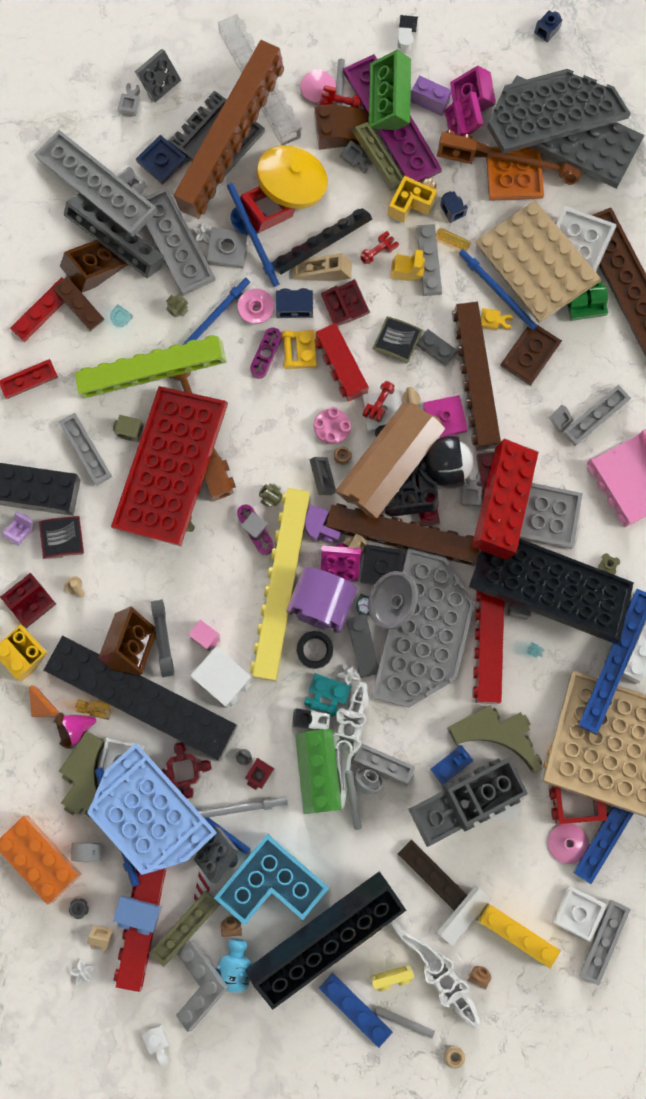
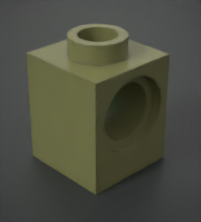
(128, 428)

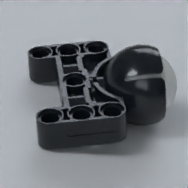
(444, 466)

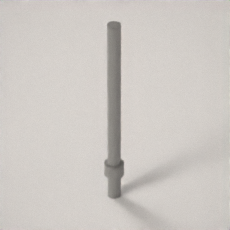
(266, 804)

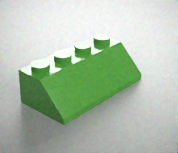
(390, 91)
(318, 771)

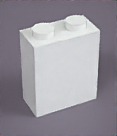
(222, 677)

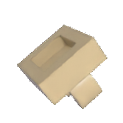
(357, 542)
(100, 937)

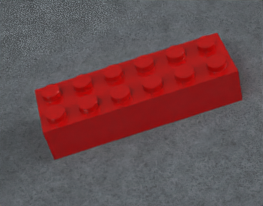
(505, 499)

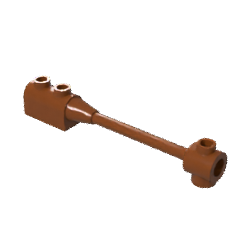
(465, 148)
(216, 476)

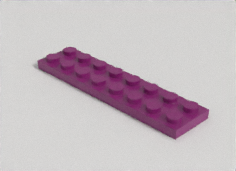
(405, 144)

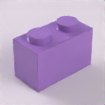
(430, 95)

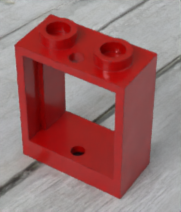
(256, 216)
(557, 811)

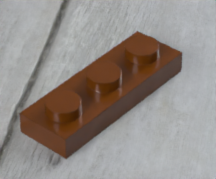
(78, 304)

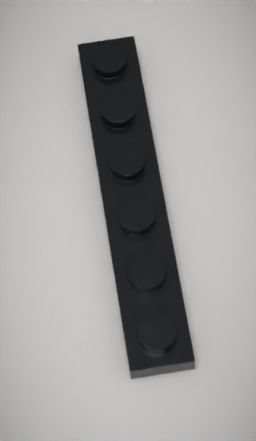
(321, 241)

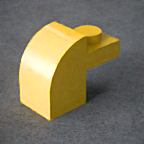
(408, 267)

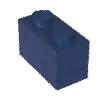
(294, 303)

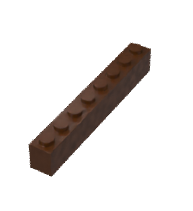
(476, 375)
(402, 534)

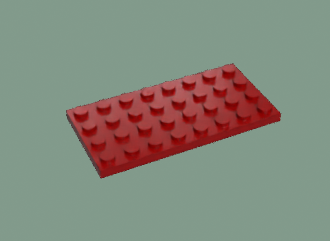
(169, 465)

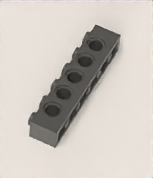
(130, 249)

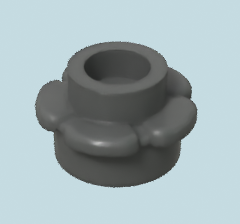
(78, 903)

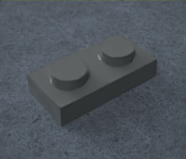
(436, 347)
(322, 475)

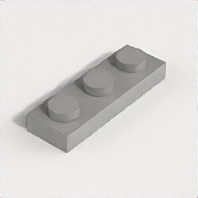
(384, 764)

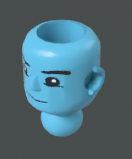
(233, 966)

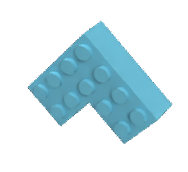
(269, 871)

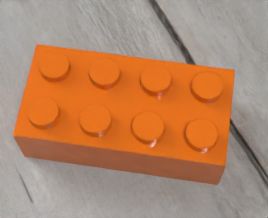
(38, 859)

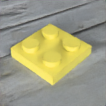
(399, 975)

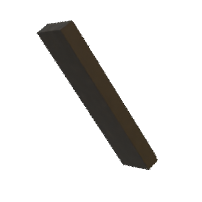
(432, 874)

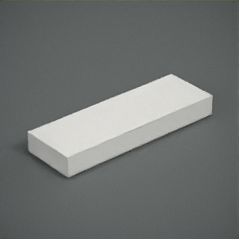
(464, 915)

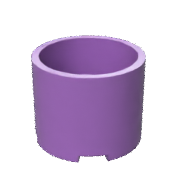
(322, 599)

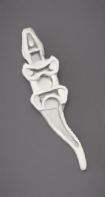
(349, 733)
(439, 971)

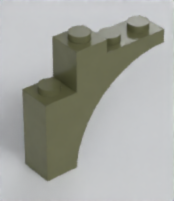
(508, 733)
(81, 769)

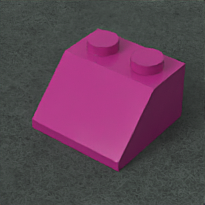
(478, 81)

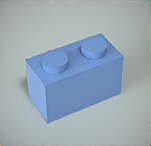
(137, 914)

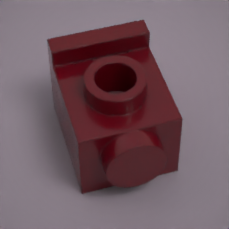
(259, 766)

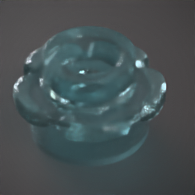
(535, 650)

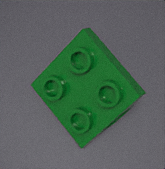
(590, 303)

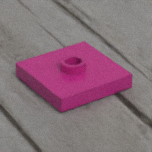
(451, 414)

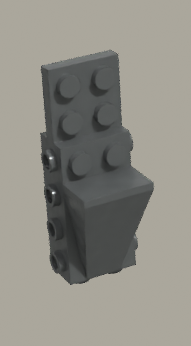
(468, 801)

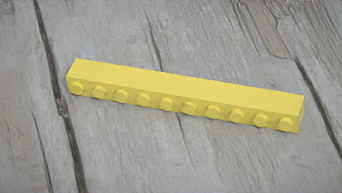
(281, 585)

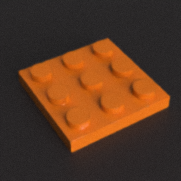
(514, 180)

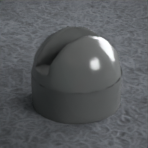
(246, 753)

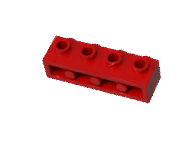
(341, 362)

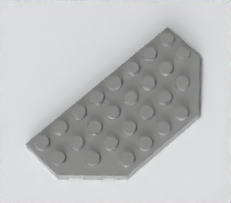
(430, 645)

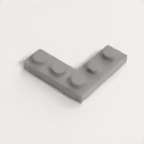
(210, 983)

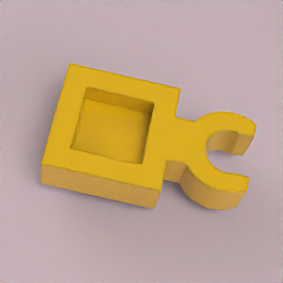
(491, 319)

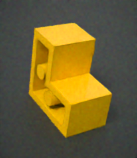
(411, 195)

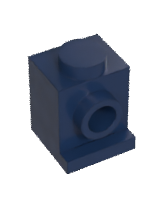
(548, 25)
(453, 206)

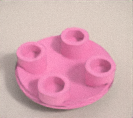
(313, 85)
(332, 426)

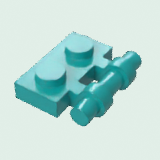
(328, 689)

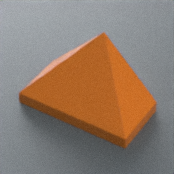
(40, 704)

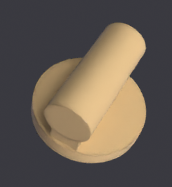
(411, 396)
(73, 585)

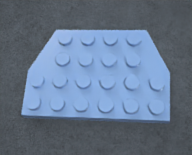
(147, 814)

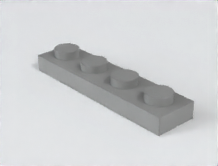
(428, 243)
(596, 415)
(85, 449)
(604, 942)

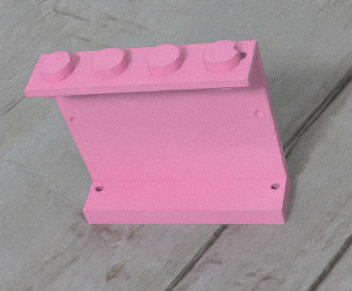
(623, 478)

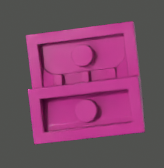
(464, 115)

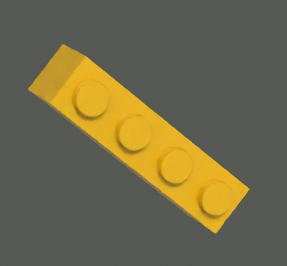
(519, 935)

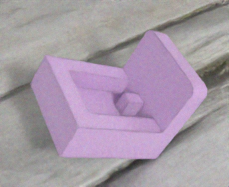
(18, 529)

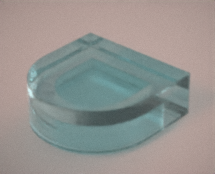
(120, 316)

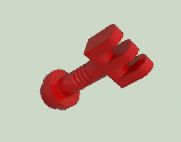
(331, 96)
(367, 256)
(373, 410)

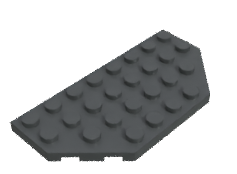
(552, 109)

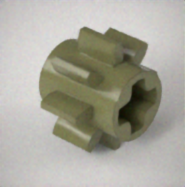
(177, 305)
(270, 495)

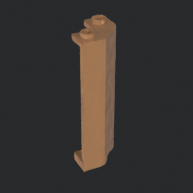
(390, 459)

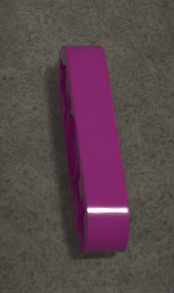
(275, 343)
(267, 539)

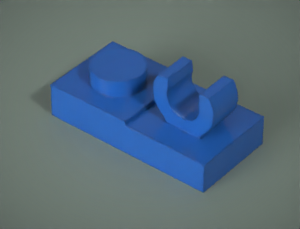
(451, 765)

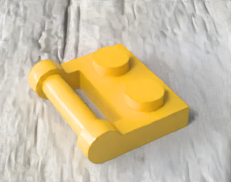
(305, 349)

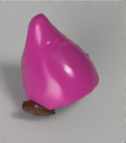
(72, 728)

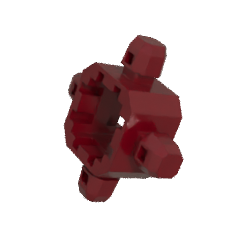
(204, 766)

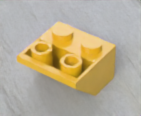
(21, 653)

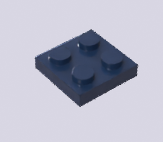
(161, 159)

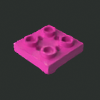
(341, 559)

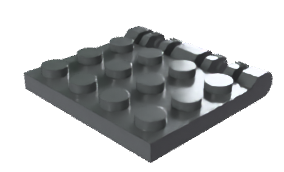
(201, 123)

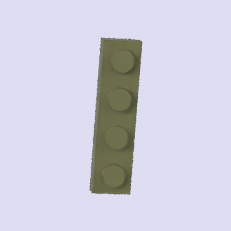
(378, 155)
(184, 928)

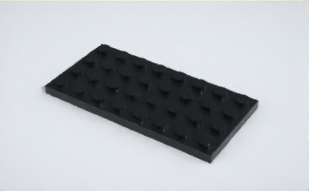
(557, 589)

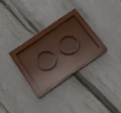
(530, 354)

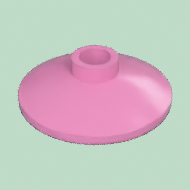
(255, 298)
(558, 839)

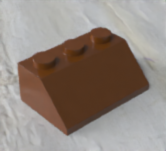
(128, 642)

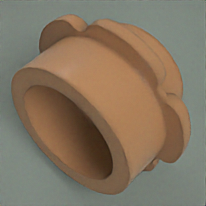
(347, 455)

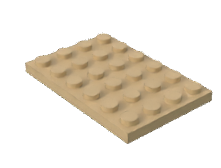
(537, 261)

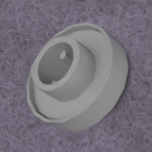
(367, 781)

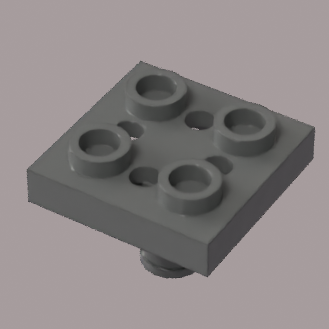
(153, 72)
(217, 856)

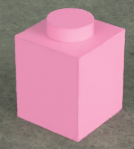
(205, 635)

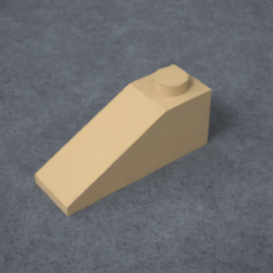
(324, 268)

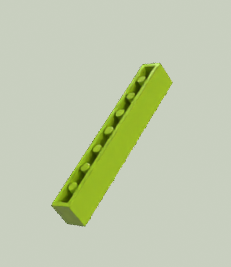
(150, 367)

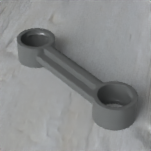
(159, 617)

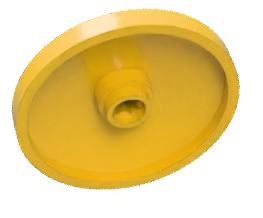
(291, 177)

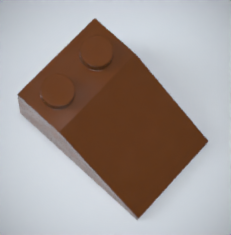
(336, 123)
(90, 265)

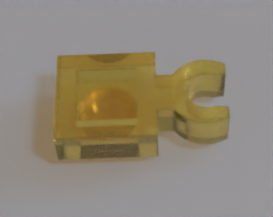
(96, 709)

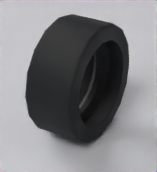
(315, 635)

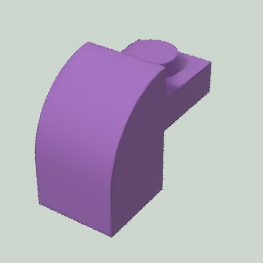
(315, 528)

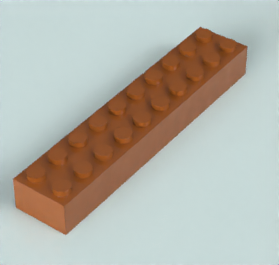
(229, 130)

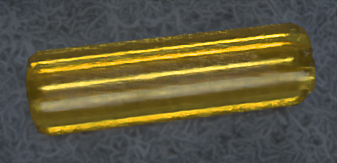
(453, 239)

